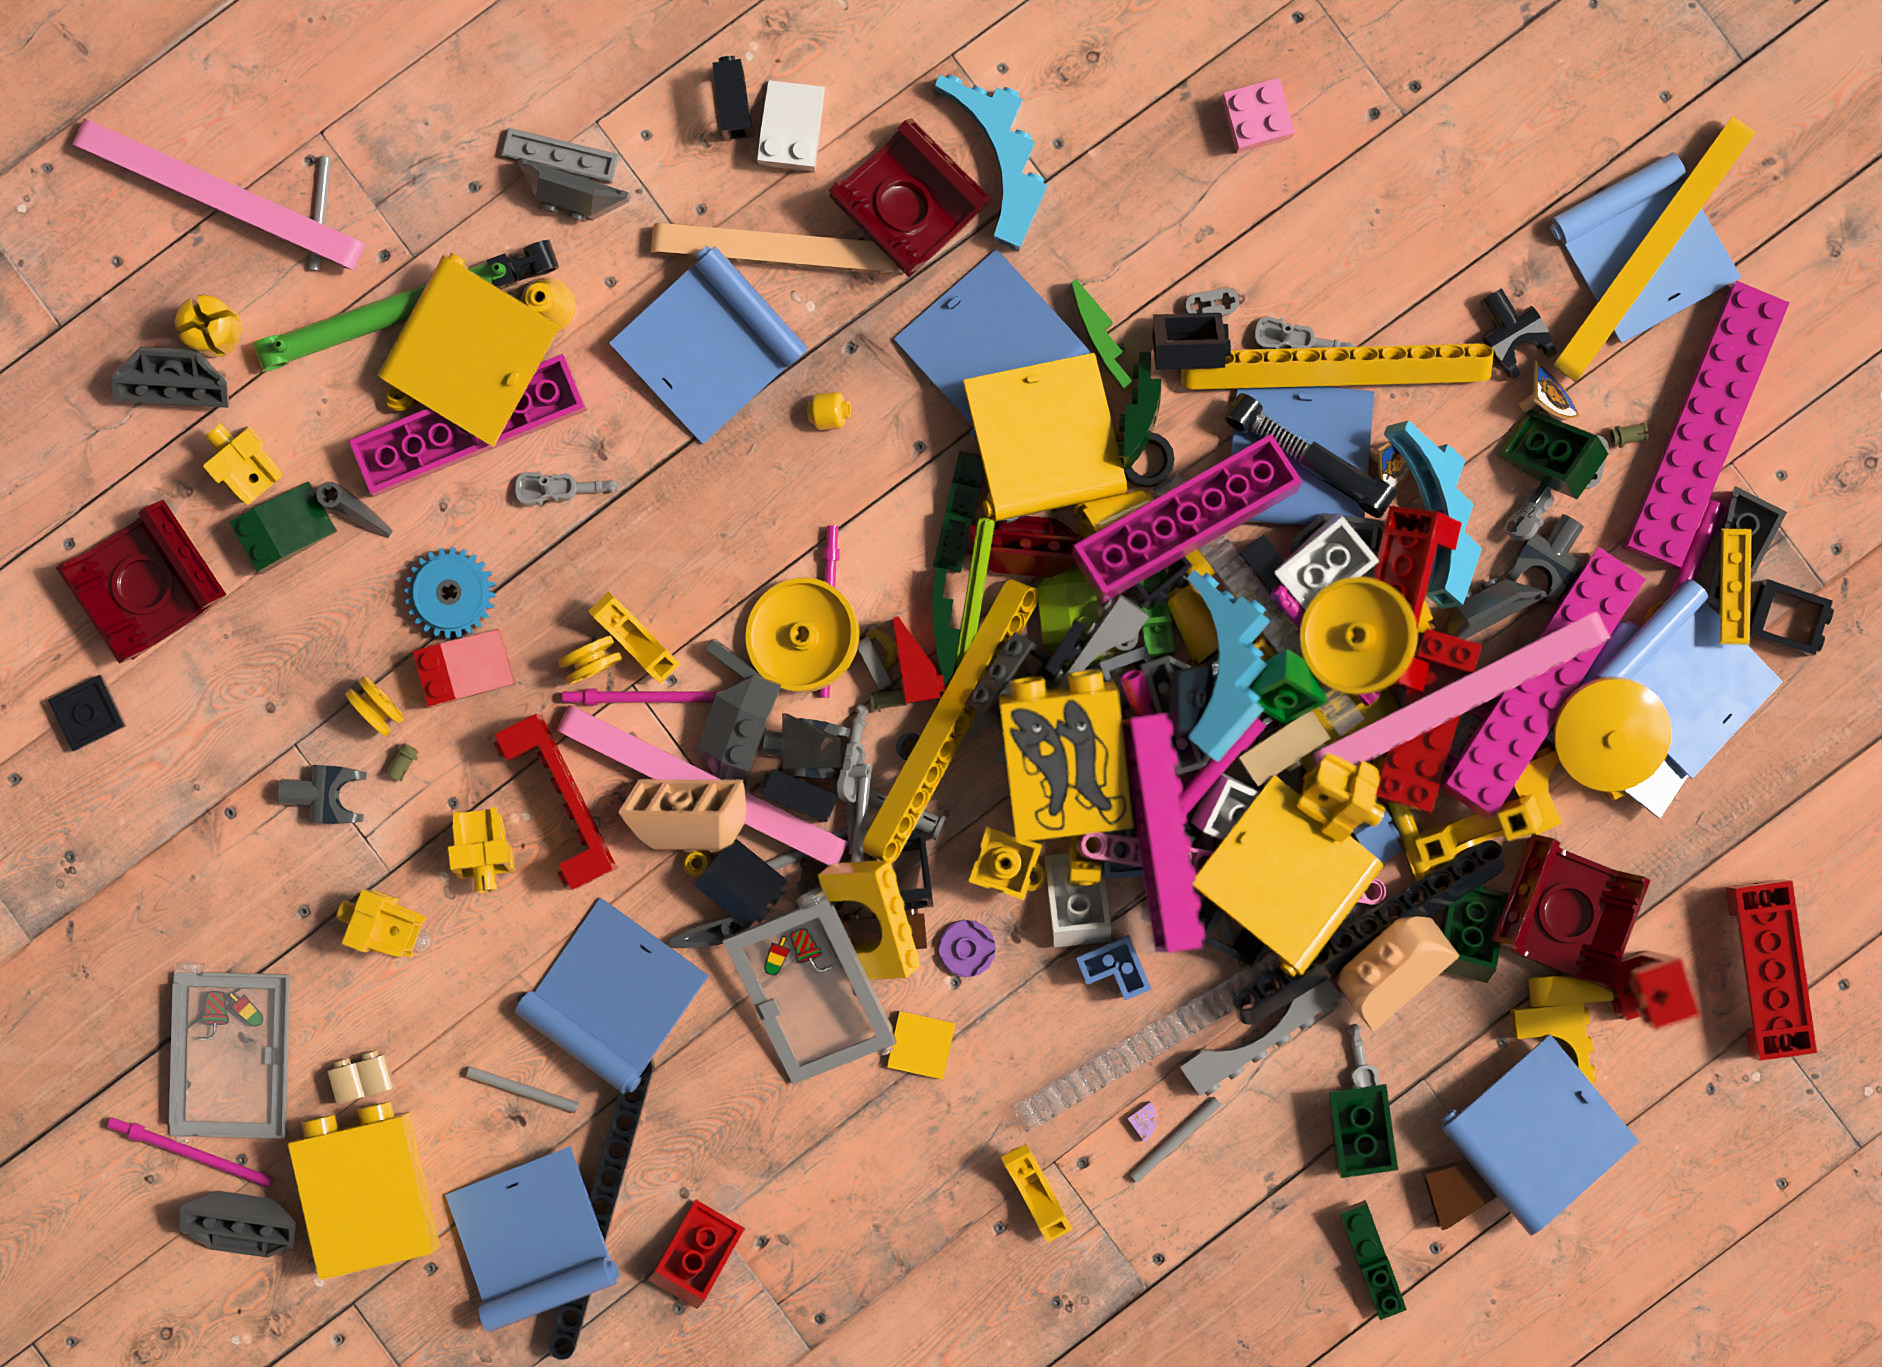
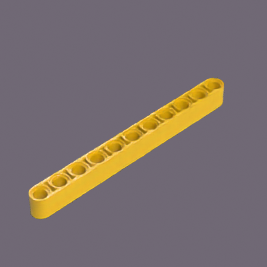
(1654, 249)
(1346, 366)
(947, 725)

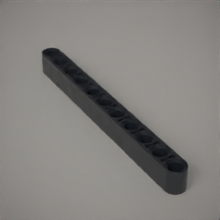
(1376, 920)
(609, 1192)

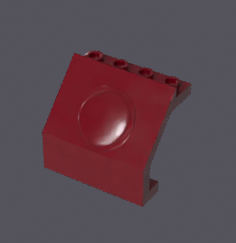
(910, 198)
(142, 583)
(1570, 912)

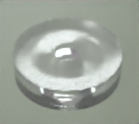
(1136, 931)

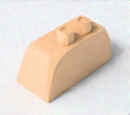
(686, 813)
(1395, 968)

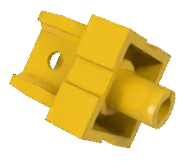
(239, 459)
(1341, 796)
(480, 848)
(989, 869)
(376, 924)

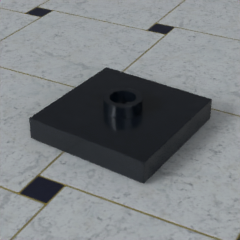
(1065, 651)
(1190, 695)
(87, 713)

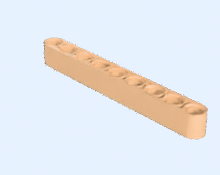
(773, 248)

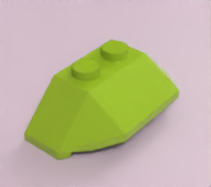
(1063, 602)

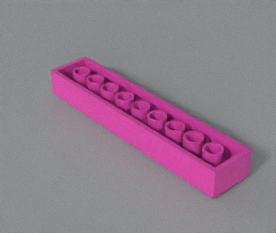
(1705, 425)
(1526, 713)

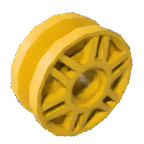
(589, 660)
(375, 706)

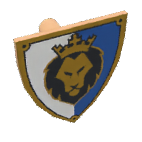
(1549, 395)
(1390, 464)

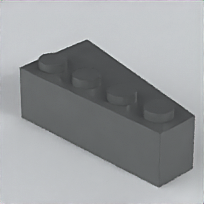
(1752, 513)

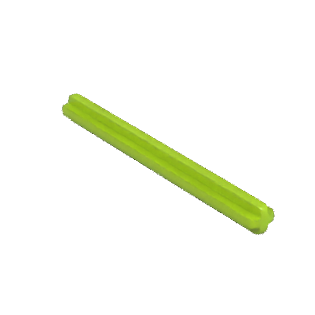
(975, 587)

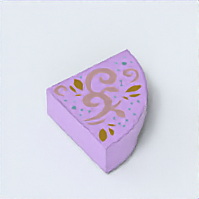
(1144, 1120)

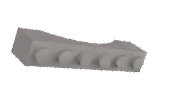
(1117, 626)
(1210, 1066)

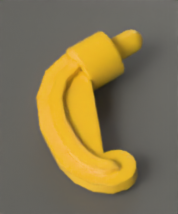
(888, 644)

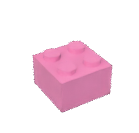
(1257, 115)

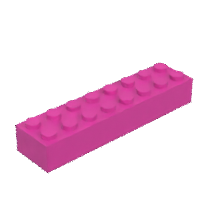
(432, 443)
(1186, 518)
(1161, 833)

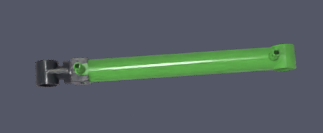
(281, 349)

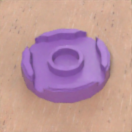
(967, 948)

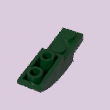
(1141, 414)
(1372, 1260)

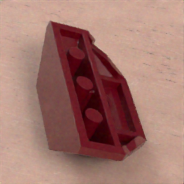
(1030, 547)

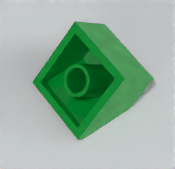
(1287, 688)

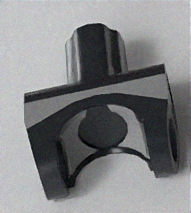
(1512, 330)

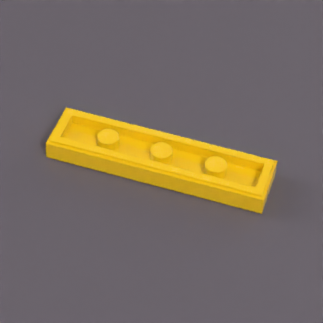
(1735, 587)

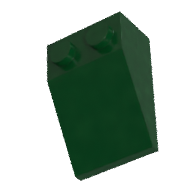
(1555, 453)
(283, 527)
(1470, 929)
(1362, 1131)

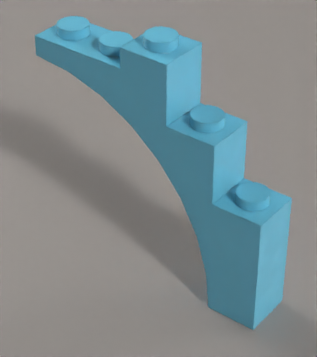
(1012, 149)
(1437, 476)
(1232, 702)

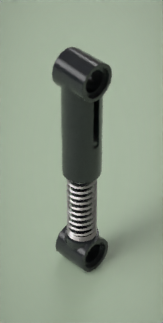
(1370, 493)

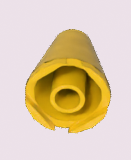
(558, 301)
(1103, 512)
(1194, 623)

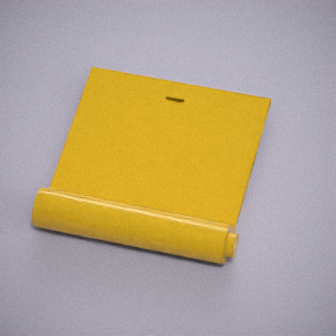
(468, 350)
(1045, 439)
(1286, 877)

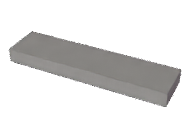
(560, 155)

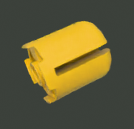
(223, 328)

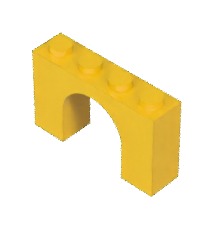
(1535, 781)
(1447, 839)
(876, 887)
(1561, 1021)

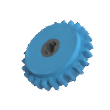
(429, 595)

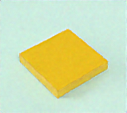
(921, 1045)

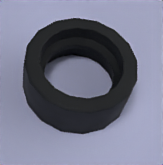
(1159, 477)

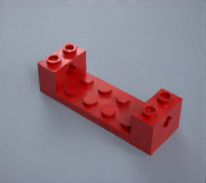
(1407, 562)
(535, 734)
(1416, 767)
(1773, 969)
(1658, 990)

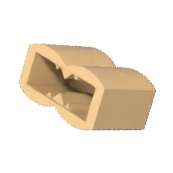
(360, 1078)

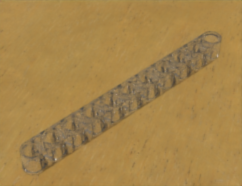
(1280, 631)
(1138, 1047)

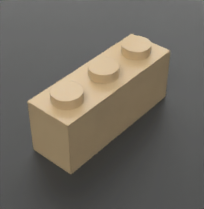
(1284, 749)

